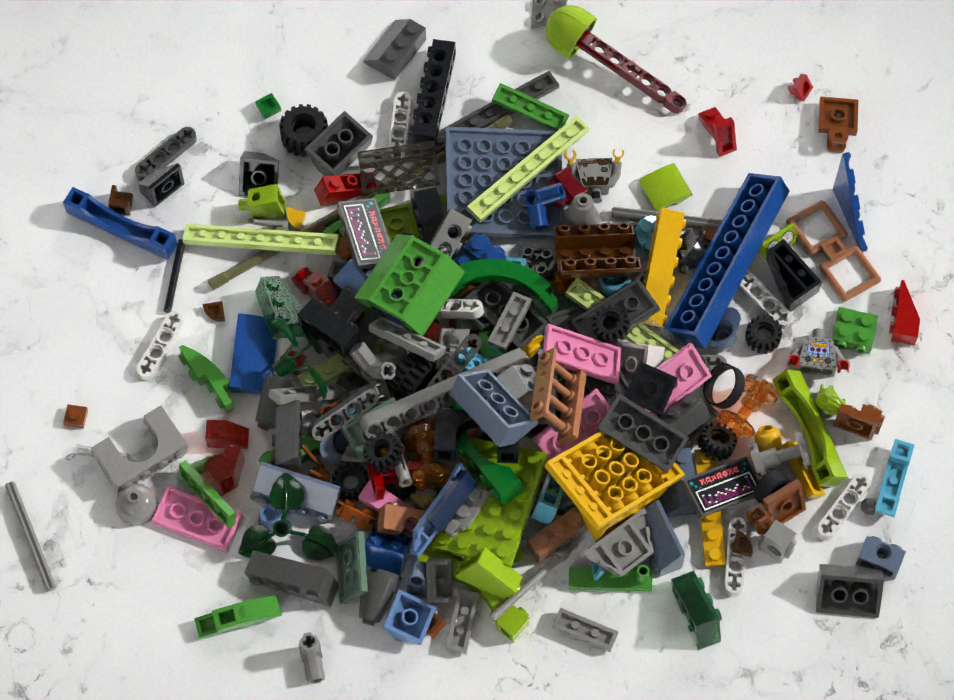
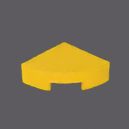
(295, 218)

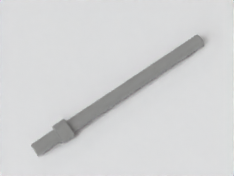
(560, 556)

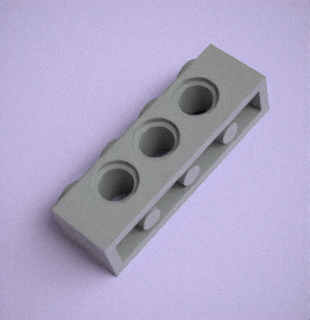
(451, 220)

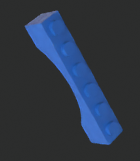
(95, 213)

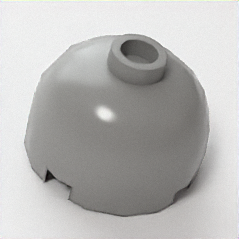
(136, 504)

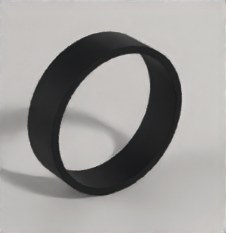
(736, 392)

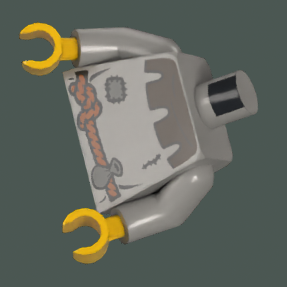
(596, 173)

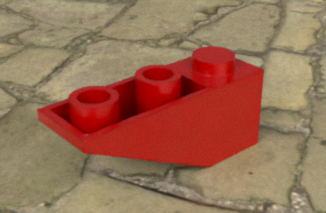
(340, 188)
(906, 318)

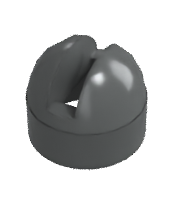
(868, 506)

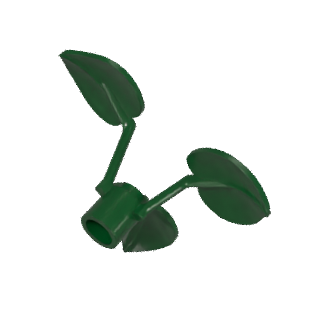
(286, 363)
(288, 494)

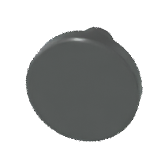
(539, 260)

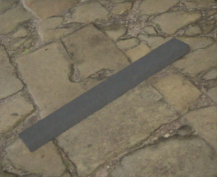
(491, 112)

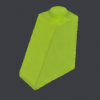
(489, 574)

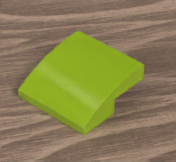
(665, 187)

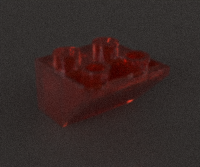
(225, 469)

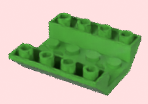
(423, 287)

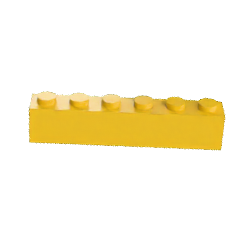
(663, 260)

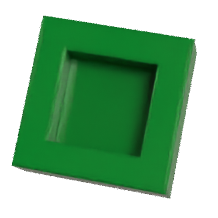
(268, 106)

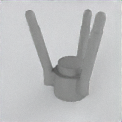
(276, 225)

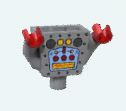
(818, 356)

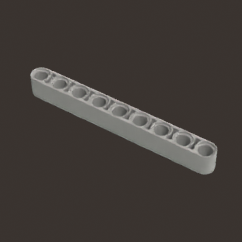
(435, 394)

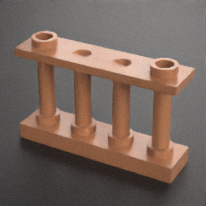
(572, 394)

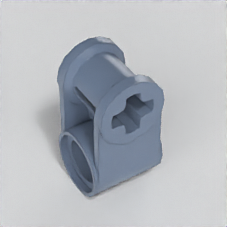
(417, 579)

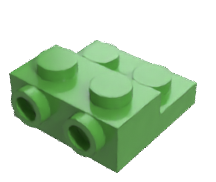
(854, 330)

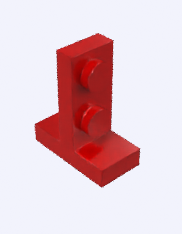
(720, 129)
(379, 479)

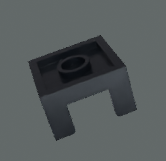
(651, 388)

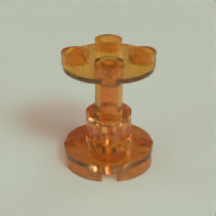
(755, 396)
(421, 442)

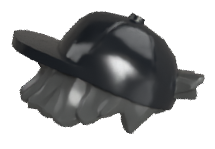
(690, 251)

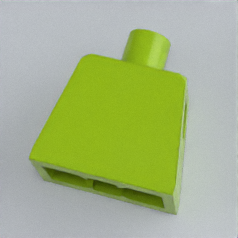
(264, 203)

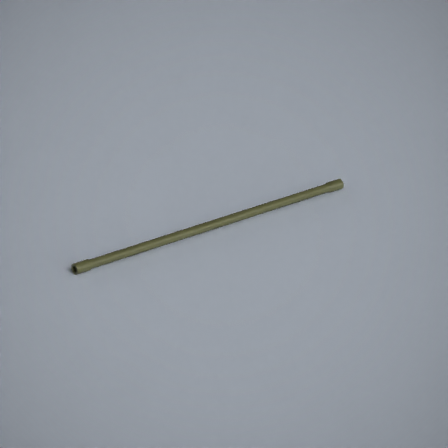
(224, 277)

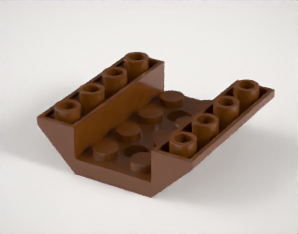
(596, 251)

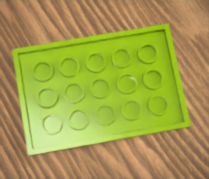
(498, 525)

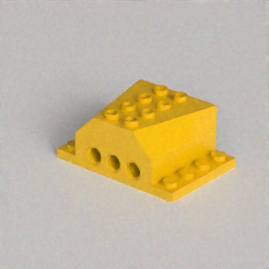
(609, 481)

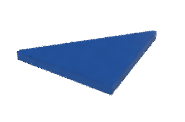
(849, 203)

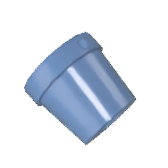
(269, 516)

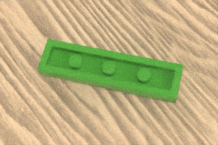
(530, 107)

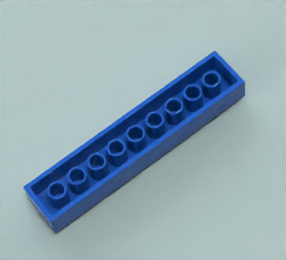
(727, 260)

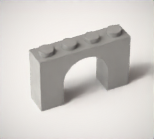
(125, 472)

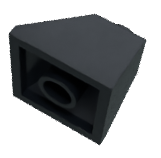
(257, 171)
(161, 183)

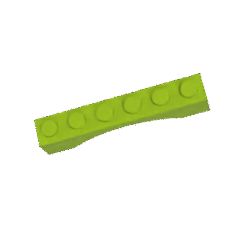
(825, 459)
(510, 623)

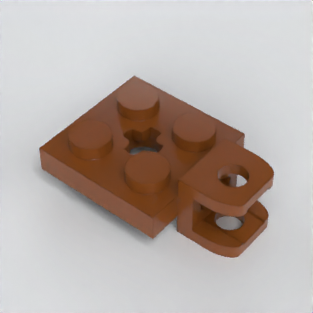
(838, 129)
(778, 506)

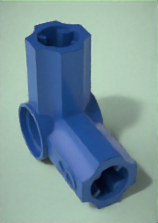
(545, 196)

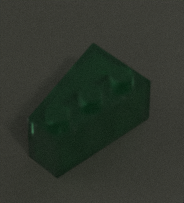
(278, 301)
(698, 609)

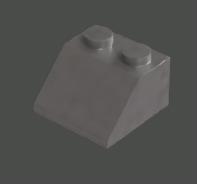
(520, 382)

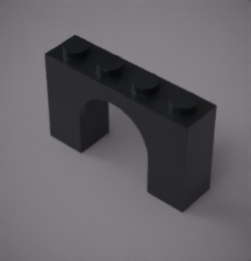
(450, 427)

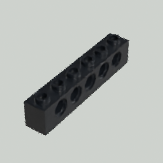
(439, 64)

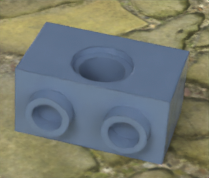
(869, 559)

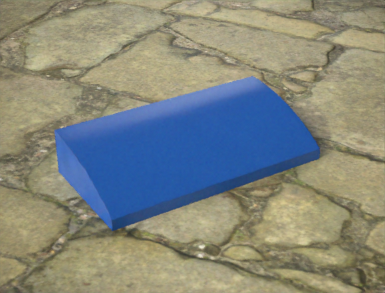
(252, 355)

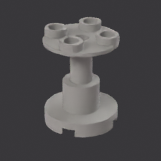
(772, 459)

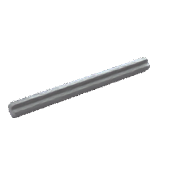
(637, 215)
(30, 536)

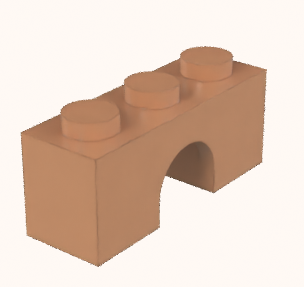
(392, 518)
(548, 539)

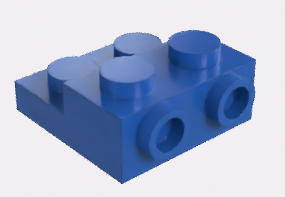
(479, 248)

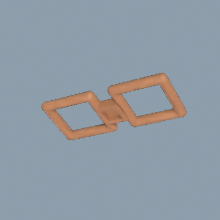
(834, 251)

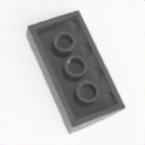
(494, 299)
(643, 432)

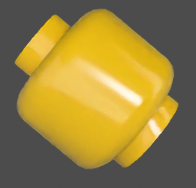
(768, 437)

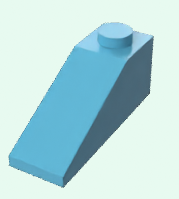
(547, 500)

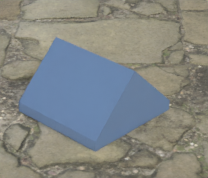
(409, 618)

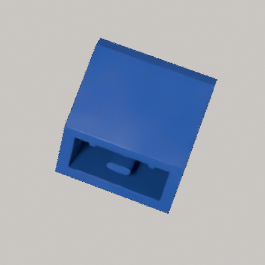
(387, 551)

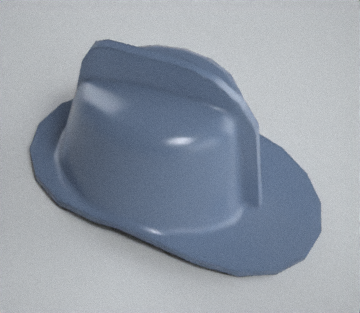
(725, 333)
(333, 447)

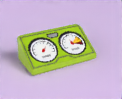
(787, 233)

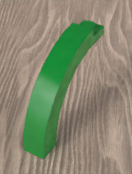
(510, 272)

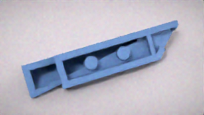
(354, 279)
(424, 531)

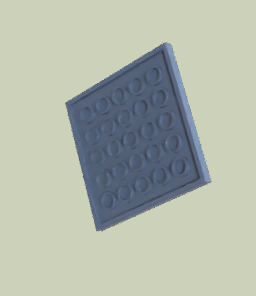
(478, 160)

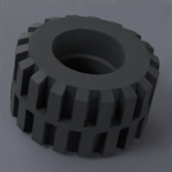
(298, 118)
(412, 375)

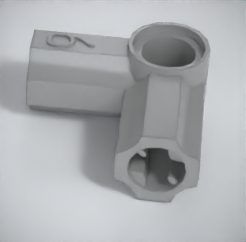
(371, 367)
(311, 656)

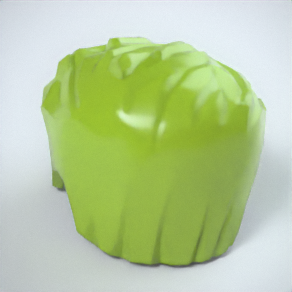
(828, 400)

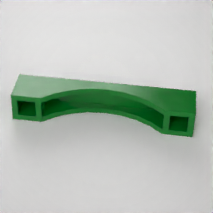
(500, 479)

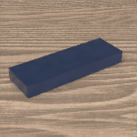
(451, 501)

